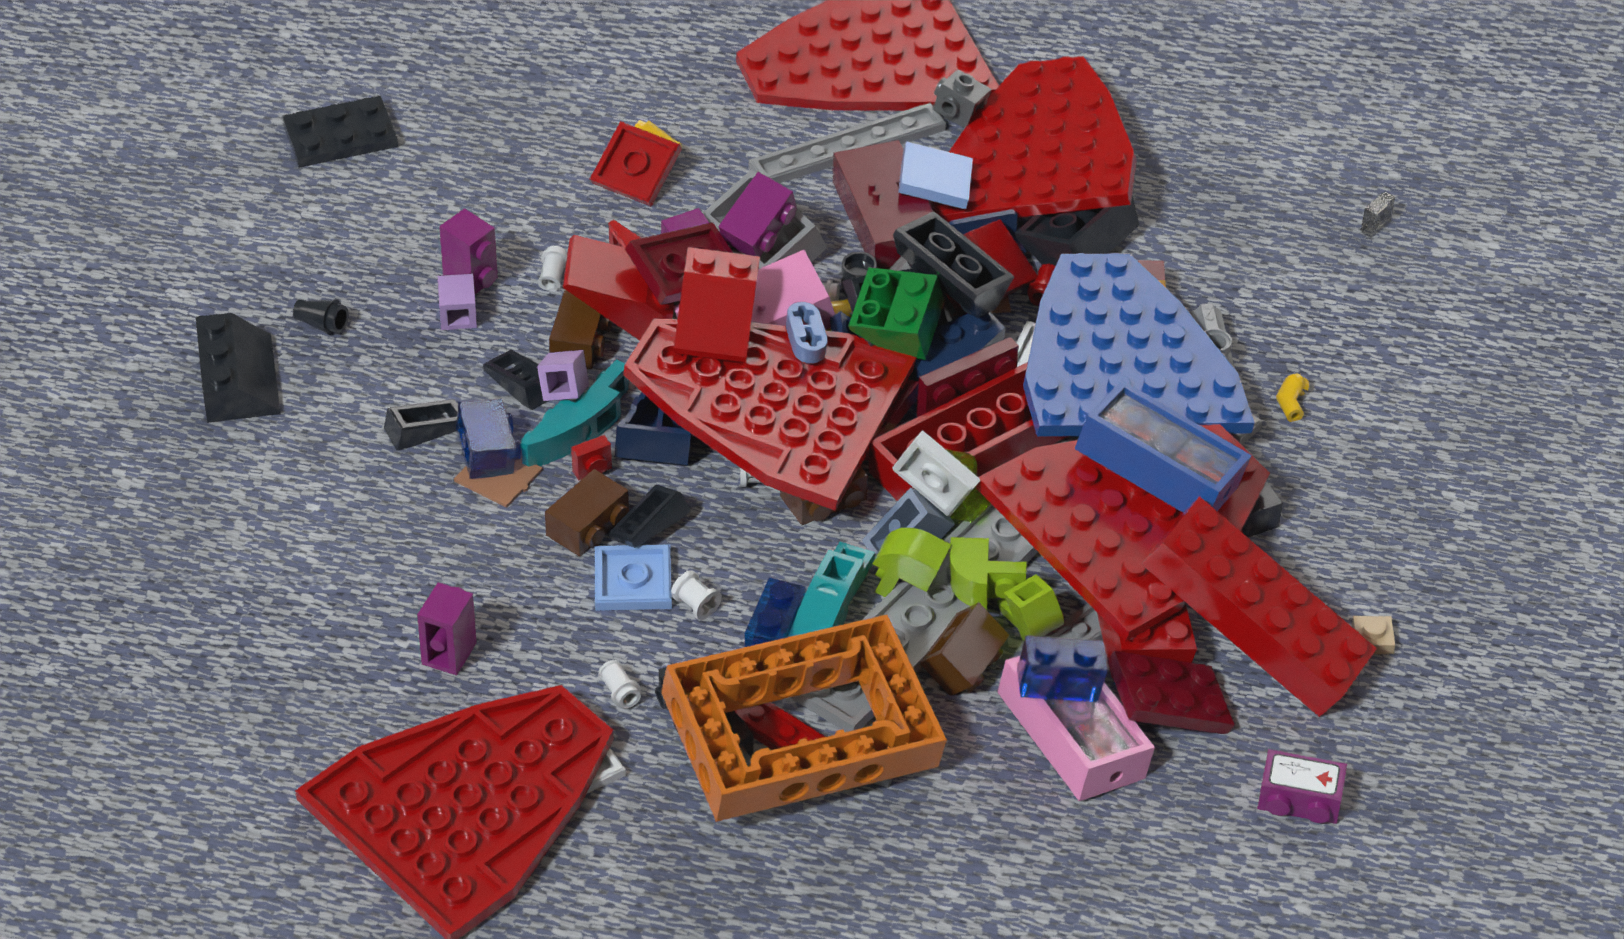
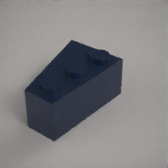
(958, 340)
(651, 435)

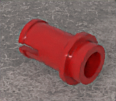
(1037, 288)

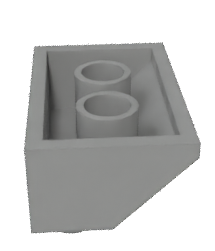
(791, 238)

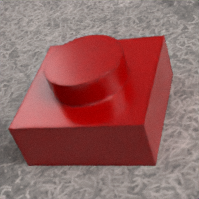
(590, 456)

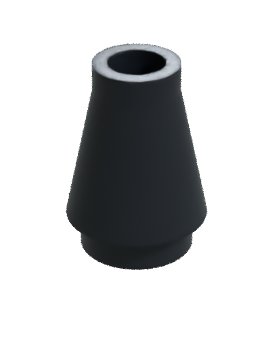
(323, 315)

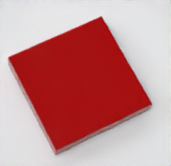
(635, 163)

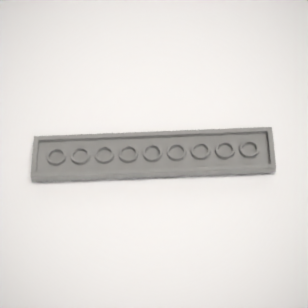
(919, 617)

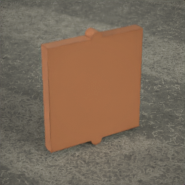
(501, 488)

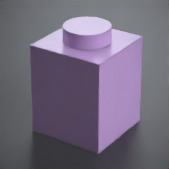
(457, 301)
(563, 375)

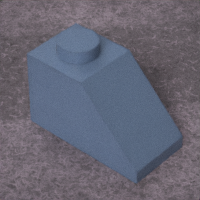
(909, 512)

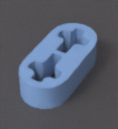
(799, 333)

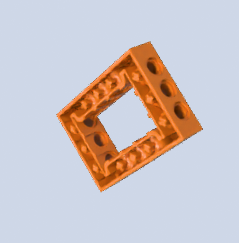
(866, 651)

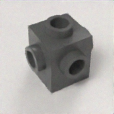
(960, 97)

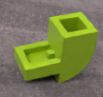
(909, 556)
(975, 577)
(1032, 608)

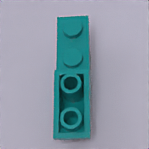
(578, 421)
(832, 588)

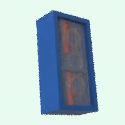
(1161, 449)

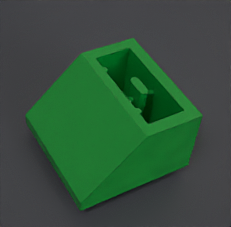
(898, 310)

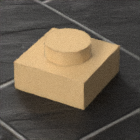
(1377, 631)

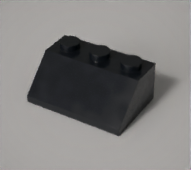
(1077, 232)
(961, 266)
(236, 368)

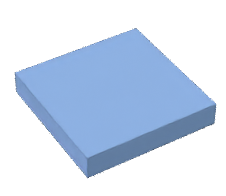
(935, 175)
(633, 577)

